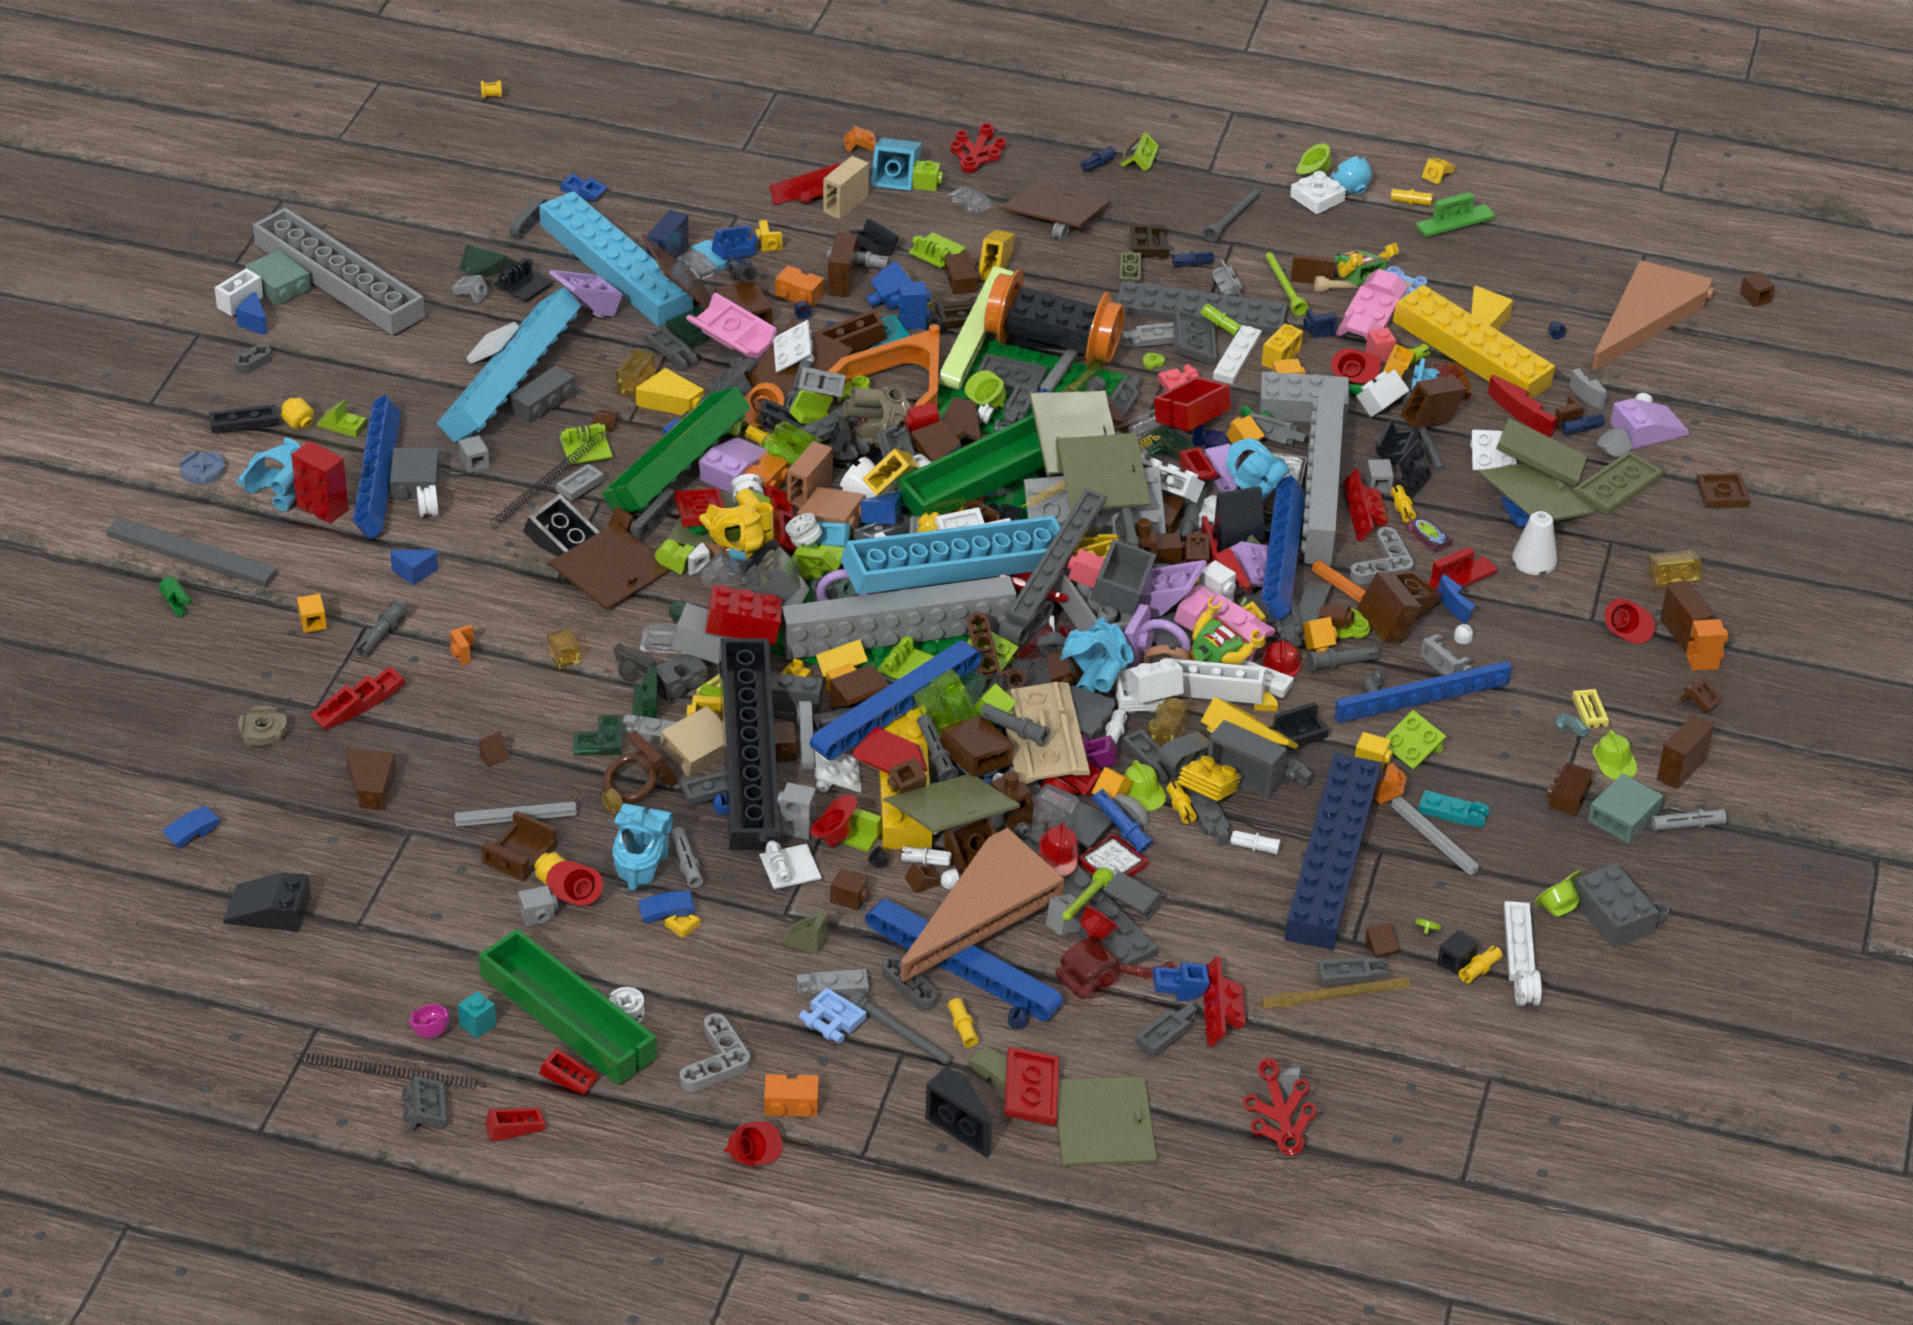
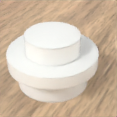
(984, 414)

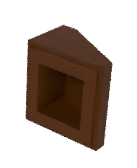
(606, 418)
(622, 517)
(493, 749)
(922, 878)
(1381, 940)

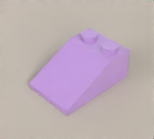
(591, 291)
(1646, 422)
(728, 461)
(1169, 585)

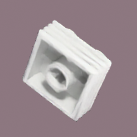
(1318, 192)
(1124, 698)

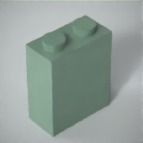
(280, 277)
(1625, 808)

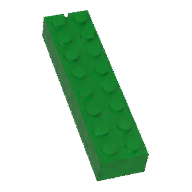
(676, 450)
(973, 470)
(568, 1006)

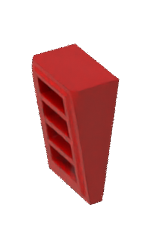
(1196, 461)
(1230, 561)
(564, 1061)
(504, 1123)

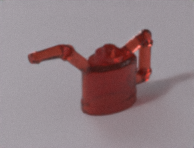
(1096, 967)

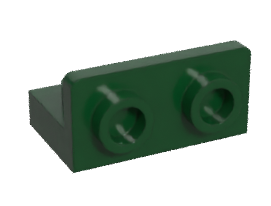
(646, 695)

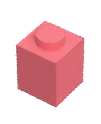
(1380, 343)
(1085, 567)

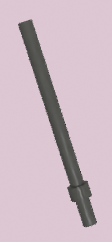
(1426, 440)

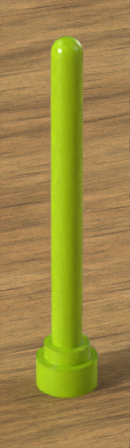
(1298, 305)
(1100, 880)

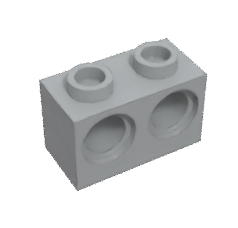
(821, 381)
(797, 810)

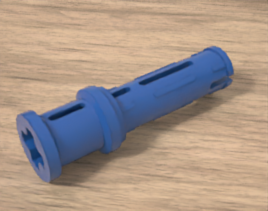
(1129, 829)

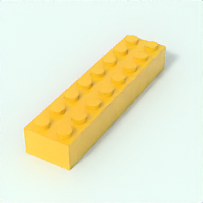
(1471, 341)
(897, 827)

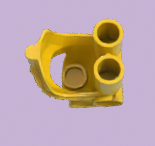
(752, 516)

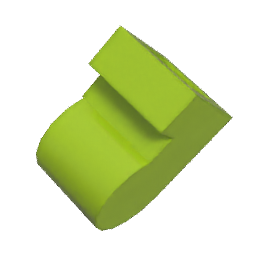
(673, 555)

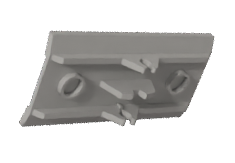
(1059, 505)

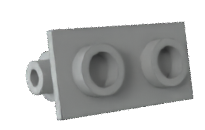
(1224, 279)

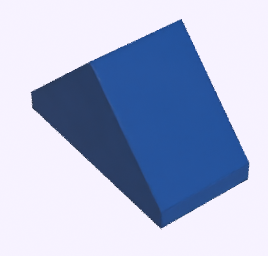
(251, 315)
(881, 509)
(414, 564)

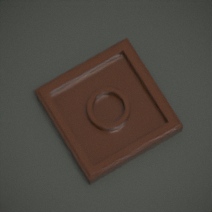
(1723, 490)

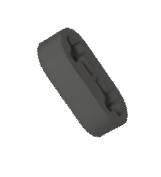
(252, 359)

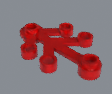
(971, 162)
(1282, 1111)

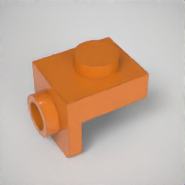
(860, 137)
(460, 644)
(1391, 786)

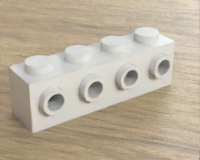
(1176, 482)
(1213, 679)

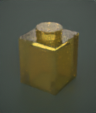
(563, 648)

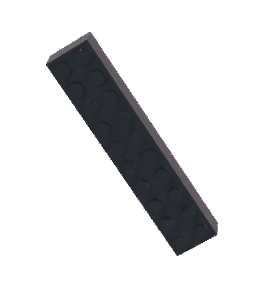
(749, 743)

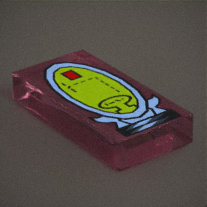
(1429, 533)

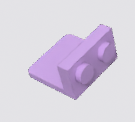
(1253, 561)

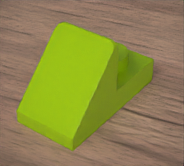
(340, 421)

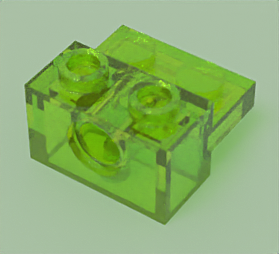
(780, 441)
(953, 697)

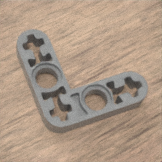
(1393, 562)
(804, 720)
(726, 1057)

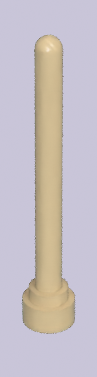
(1323, 284)

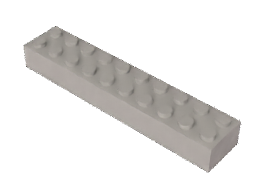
(341, 271)
(1322, 476)
(889, 616)

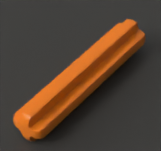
(1338, 580)

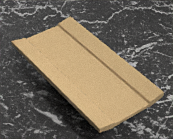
(1064, 752)

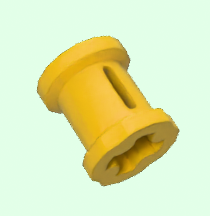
(491, 89)

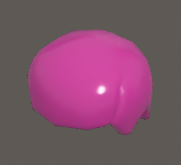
(429, 1021)

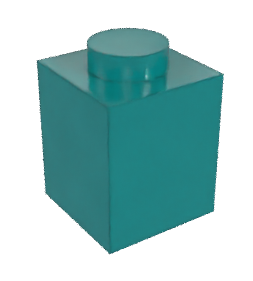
(477, 1014)

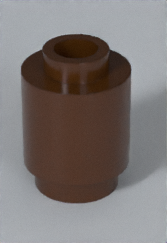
(1340, 615)

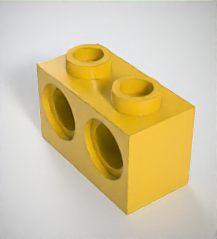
(1282, 345)

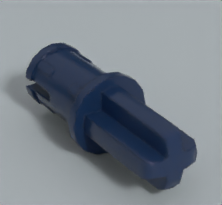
(1098, 159)
(1192, 258)
(1582, 423)

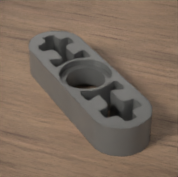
(526, 218)
(913, 992)

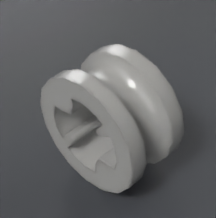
(1060, 230)

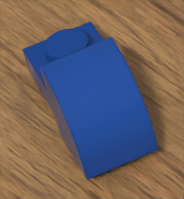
(1186, 982)

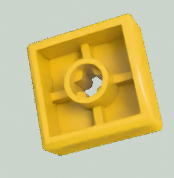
(1209, 778)

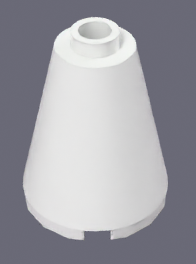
(853, 480)
(1536, 545)

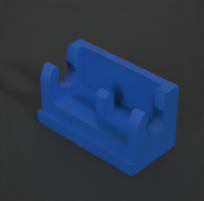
(734, 242)

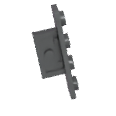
(733, 377)

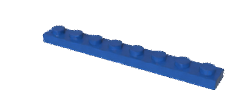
(1422, 692)

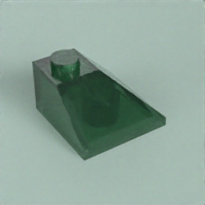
(484, 262)

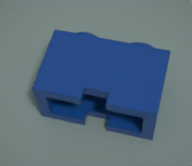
(913, 305)

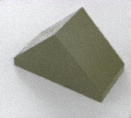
(808, 933)

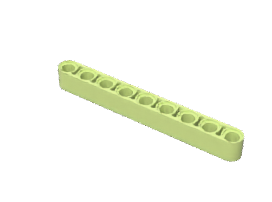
(969, 339)

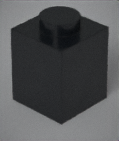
(1457, 952)

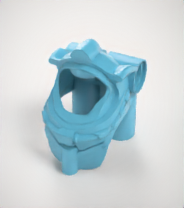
(1258, 469)
(280, 480)
(1099, 653)
(640, 828)

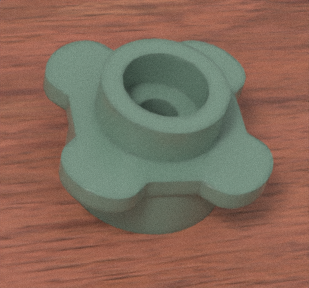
(842, 593)

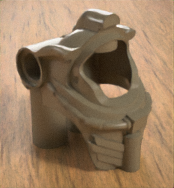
(880, 408)

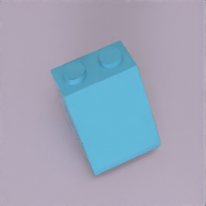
(895, 163)

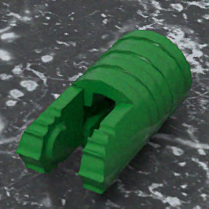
(175, 595)

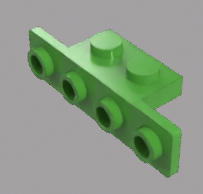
(1454, 214)

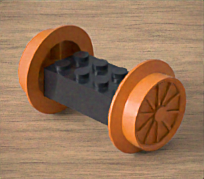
(1054, 318)

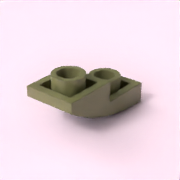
(1130, 266)
(990, 1064)

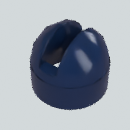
(800, 310)
(1555, 332)
(1022, 1020)

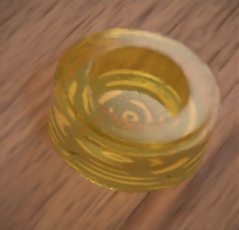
(612, 800)

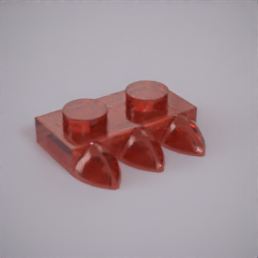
(1448, 369)

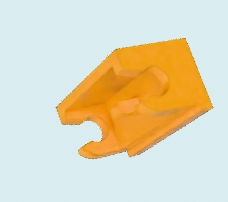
(1399, 360)

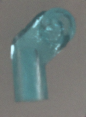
(1574, 722)

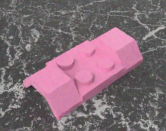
(1373, 303)
(735, 327)
(1232, 614)

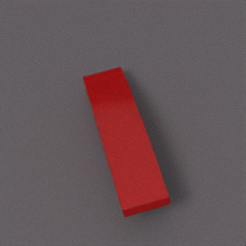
(1520, 406)
(781, 516)
(352, 702)

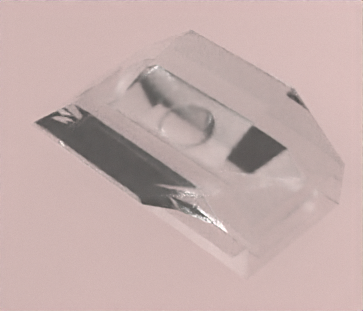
(658, 638)

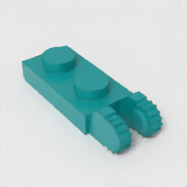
(1453, 809)

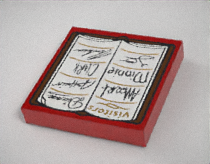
(1114, 855)

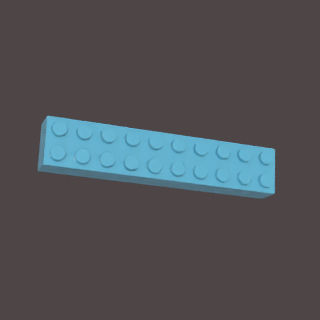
(614, 257)
(509, 365)
(947, 554)

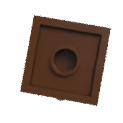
(650, 762)

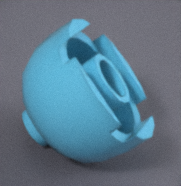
(1353, 175)

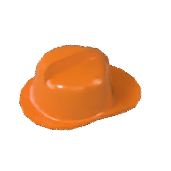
(756, 396)

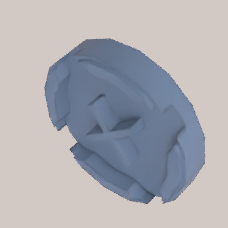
(202, 467)

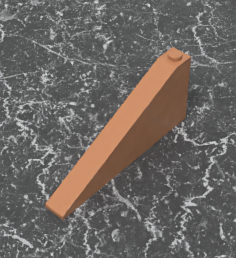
(1651, 303)
(993, 892)

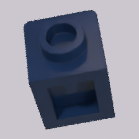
(1320, 325)

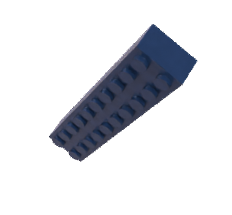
(1333, 852)

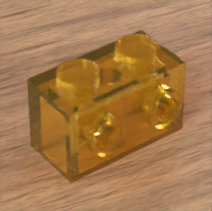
(634, 371)
(1674, 567)
(1169, 720)

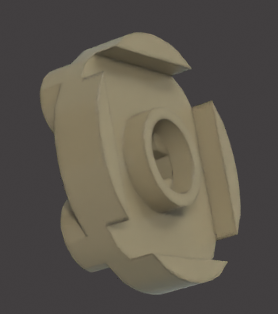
(254, 734)

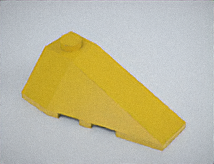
(1224, 710)

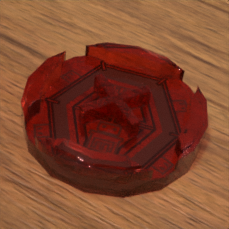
(1032, 642)

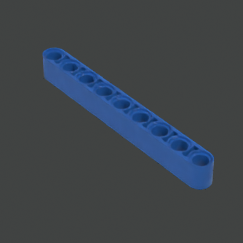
(376, 467)
(1283, 548)
(891, 701)
(971, 963)

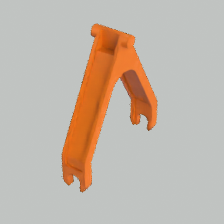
(915, 349)

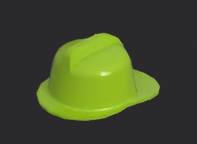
(1315, 159)
(986, 388)
(1615, 756)
(1145, 786)
(1561, 897)

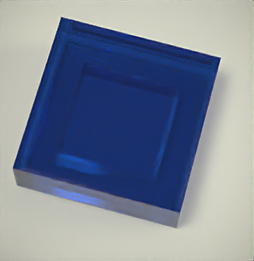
(1215, 439)

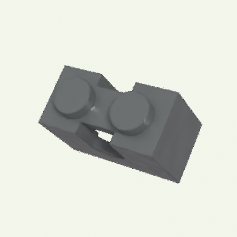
(674, 684)

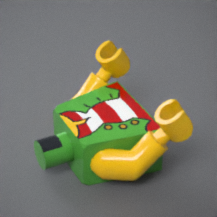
(1359, 264)
(1218, 641)

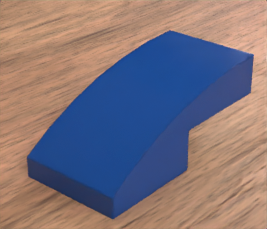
(586, 190)
(1517, 515)
(1454, 602)
(196, 822)
(665, 904)

